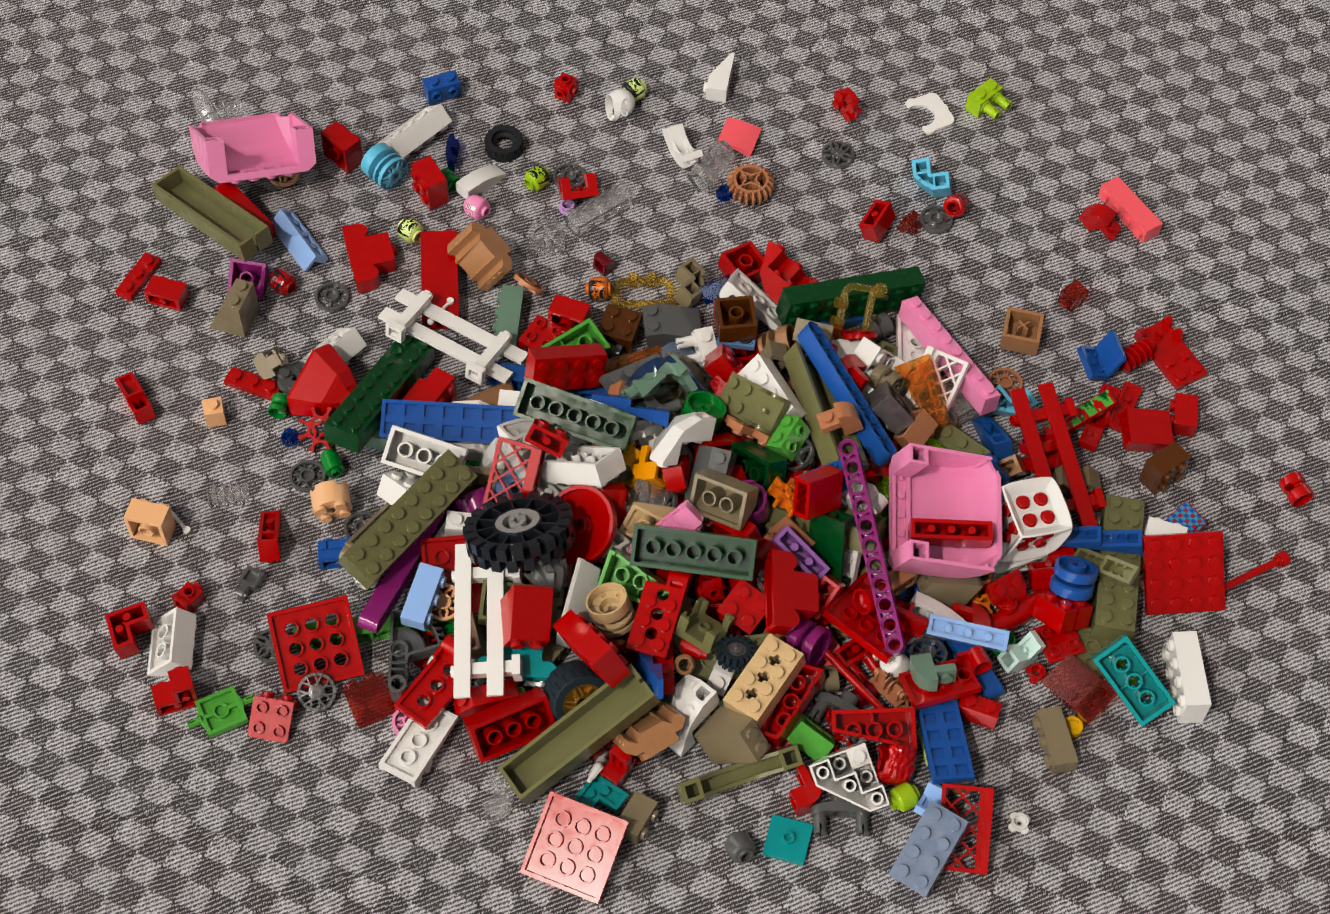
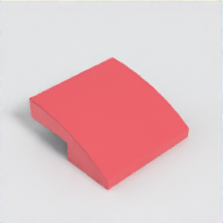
(740, 135)

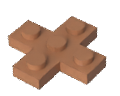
(741, 428)

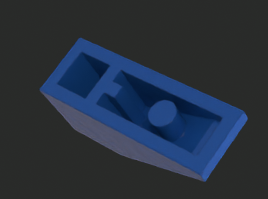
(993, 437)

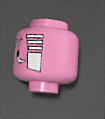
(476, 207)

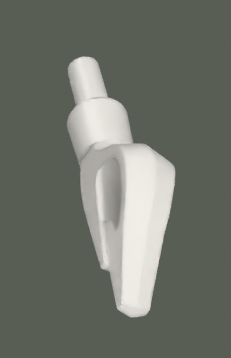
(597, 767)

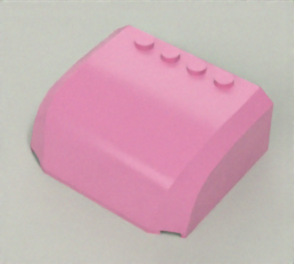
(253, 147)
(942, 486)

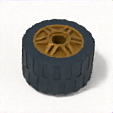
(570, 686)

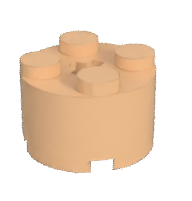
(331, 501)

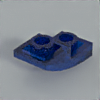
(452, 148)

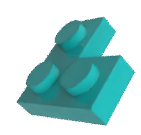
(604, 792)

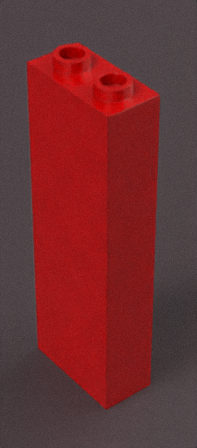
(439, 272)

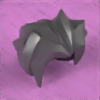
(550, 575)

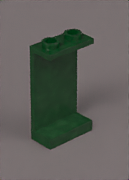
(830, 540)

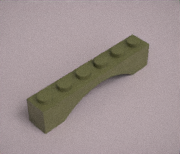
(738, 774)

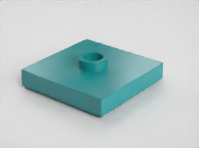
(787, 840)

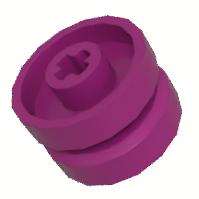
(810, 640)

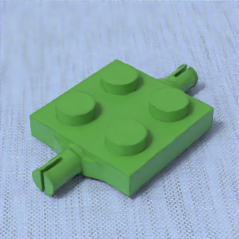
(221, 712)

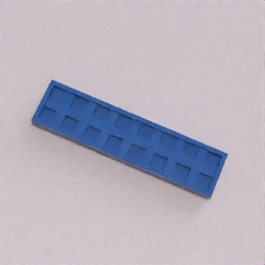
(446, 420)
(944, 738)

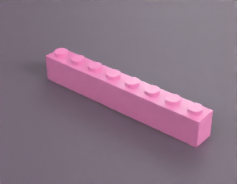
(930, 332)

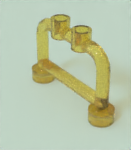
(633, 281)
(842, 302)

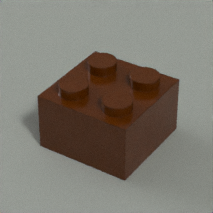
(736, 318)
(621, 326)
(1165, 468)

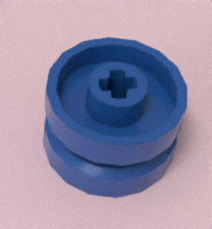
(1073, 578)

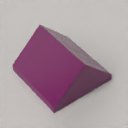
(249, 271)

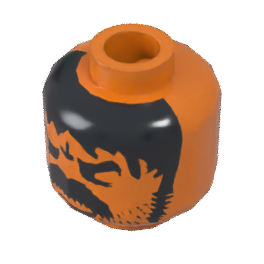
(598, 288)

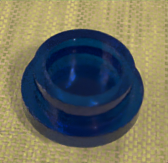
(723, 193)
(289, 437)

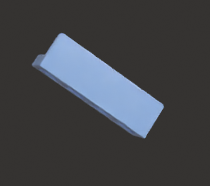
(298, 239)
(967, 633)

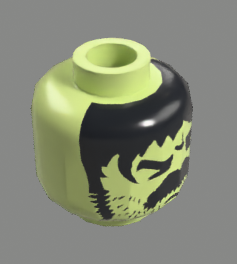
(636, 87)
(409, 230)

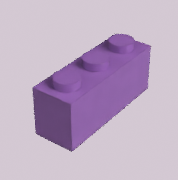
(807, 559)

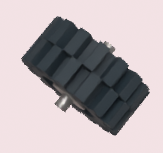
(734, 652)

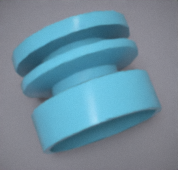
(384, 166)

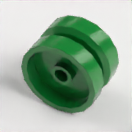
(705, 402)

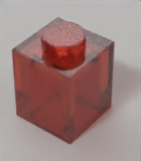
(1073, 296)

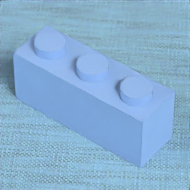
(423, 596)

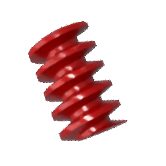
(1137, 354)

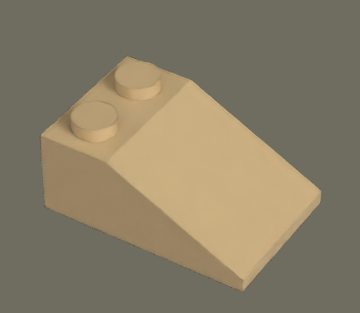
(643, 513)

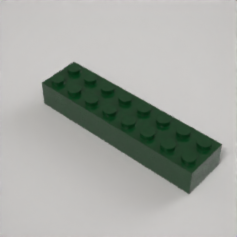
(816, 299)
(390, 378)

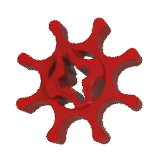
(312, 426)

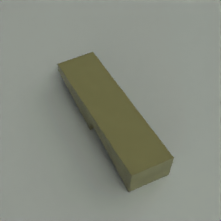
(1110, 567)

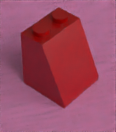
(527, 616)

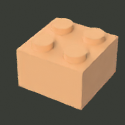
(149, 521)

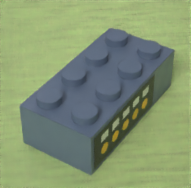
(929, 848)

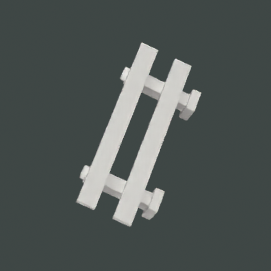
(476, 365)
(496, 667)

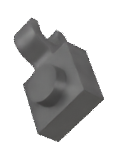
(249, 580)

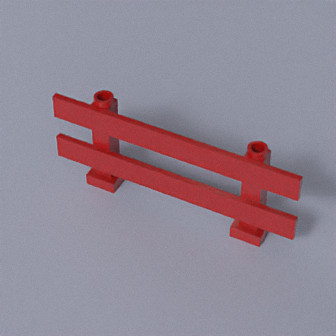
(1057, 415)

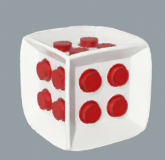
(1033, 519)

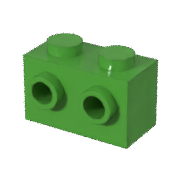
(789, 437)

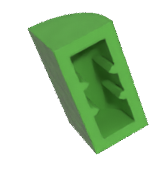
(811, 738)

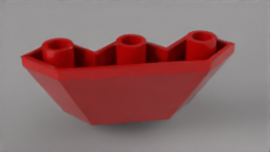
(780, 272)
(321, 383)

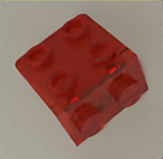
(368, 699)

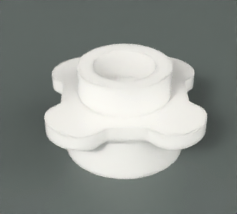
(1019, 817)

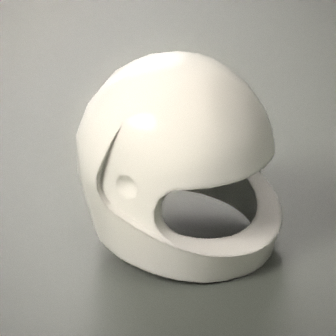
(621, 101)

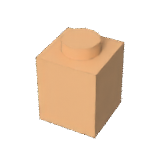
(214, 412)

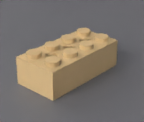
(761, 668)

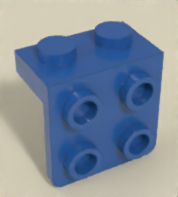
(1104, 359)

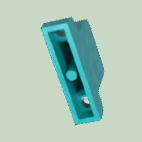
(533, 665)

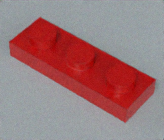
(138, 276)
(251, 383)
(1127, 399)

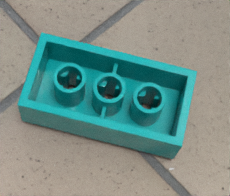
(1130, 693)

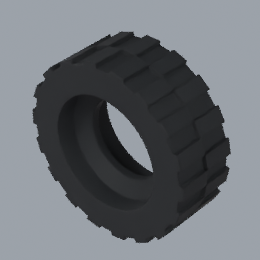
(503, 154)

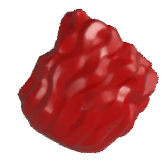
(895, 763)

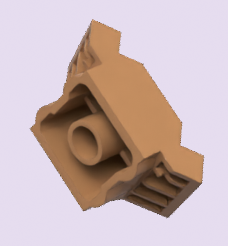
(481, 254)
(651, 732)

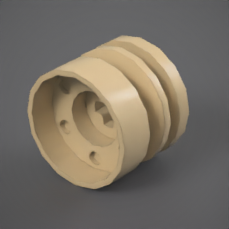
(610, 609)

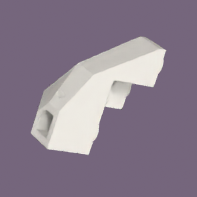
(871, 356)
(682, 429)
(695, 702)
(851, 777)

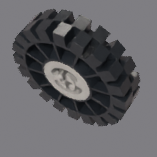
(519, 532)

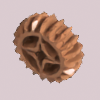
(750, 189)

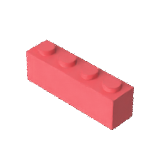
(1130, 209)

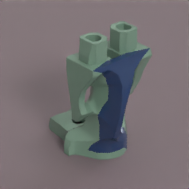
(648, 377)

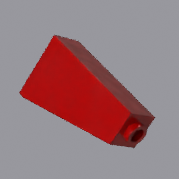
(234, 194)

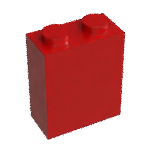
(1146, 429)
(817, 492)

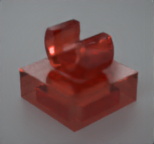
(909, 222)

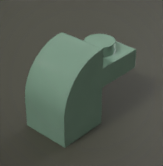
(927, 675)

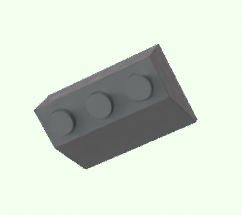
(712, 458)

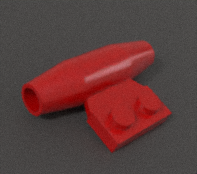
(1011, 585)

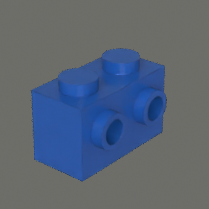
(442, 87)

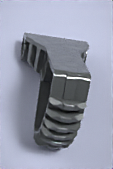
(414, 649)

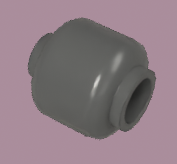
(740, 847)

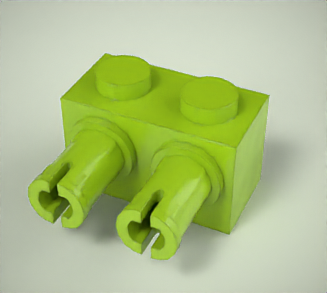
(985, 98)

